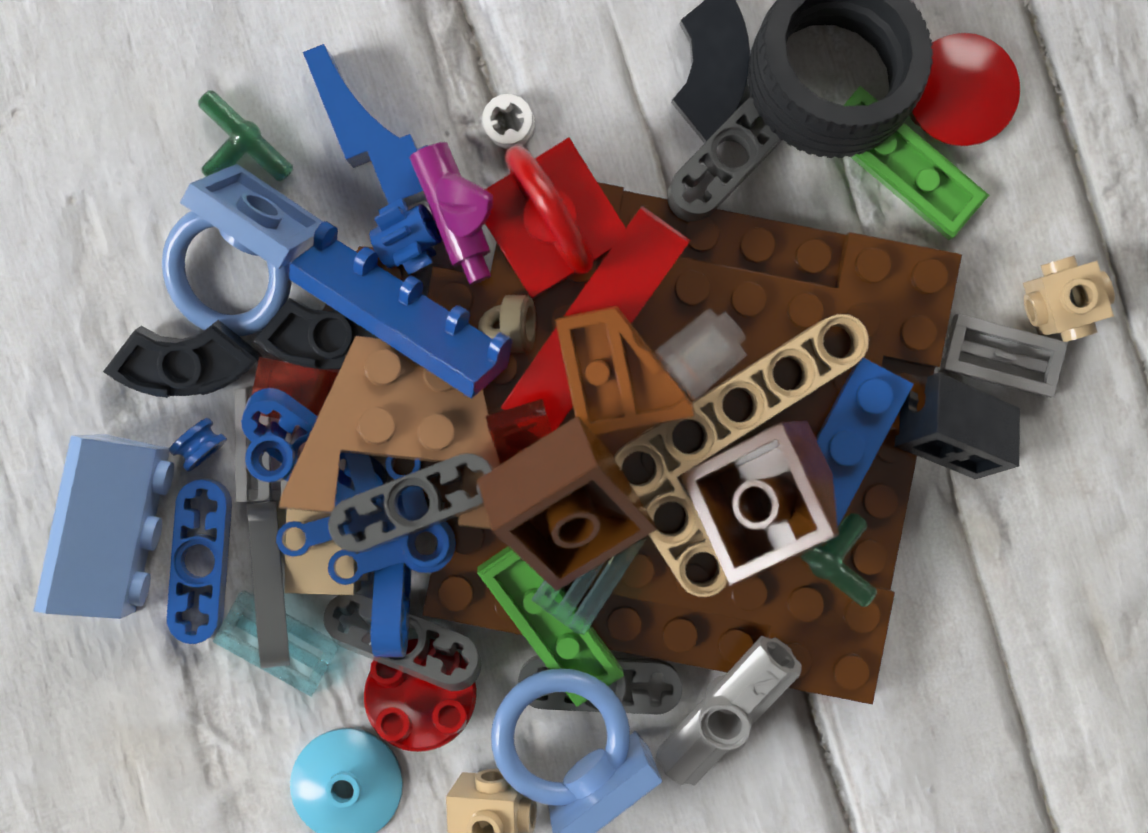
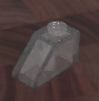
(702, 352)

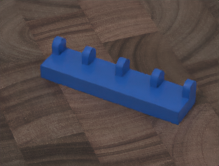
(400, 313)

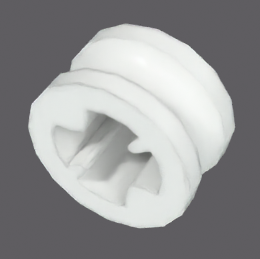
(505, 104)

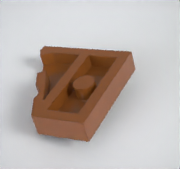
(616, 375)

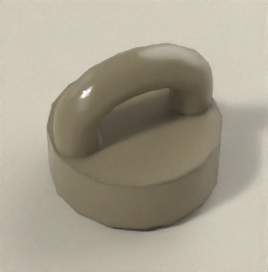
(516, 319)

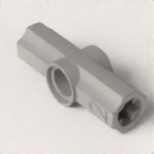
(745, 690)

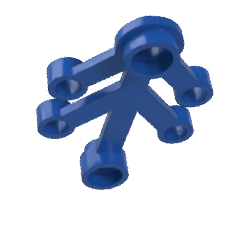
(363, 480)

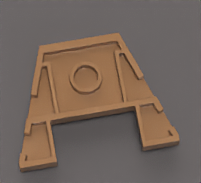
(392, 410)

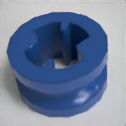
(197, 444)

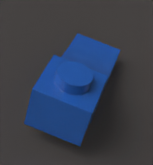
(362, 135)

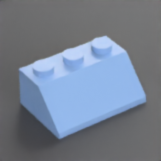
(104, 527)

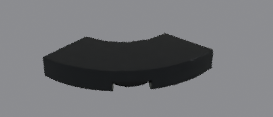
(718, 65)
(310, 336)
(182, 366)

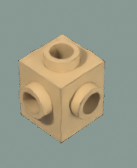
(1049, 301)
(488, 805)

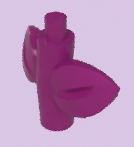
(456, 207)

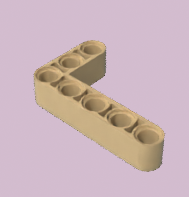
(720, 431)

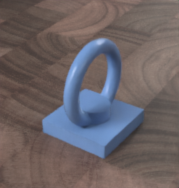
(253, 221)
(600, 782)

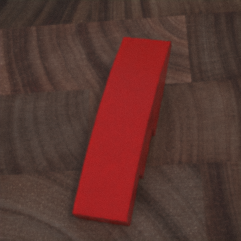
(622, 280)

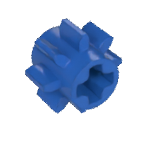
(405, 236)

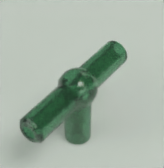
(243, 138)
(827, 562)

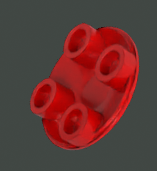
(968, 91)
(413, 711)

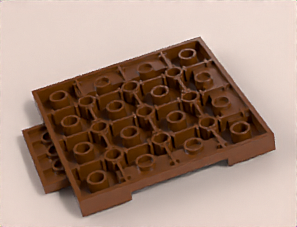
(773, 286)

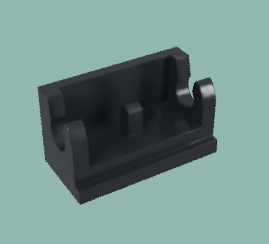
(960, 428)

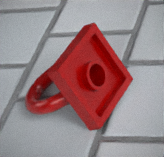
(551, 216)

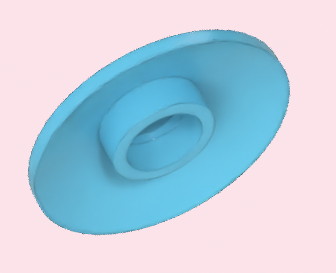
(351, 757)

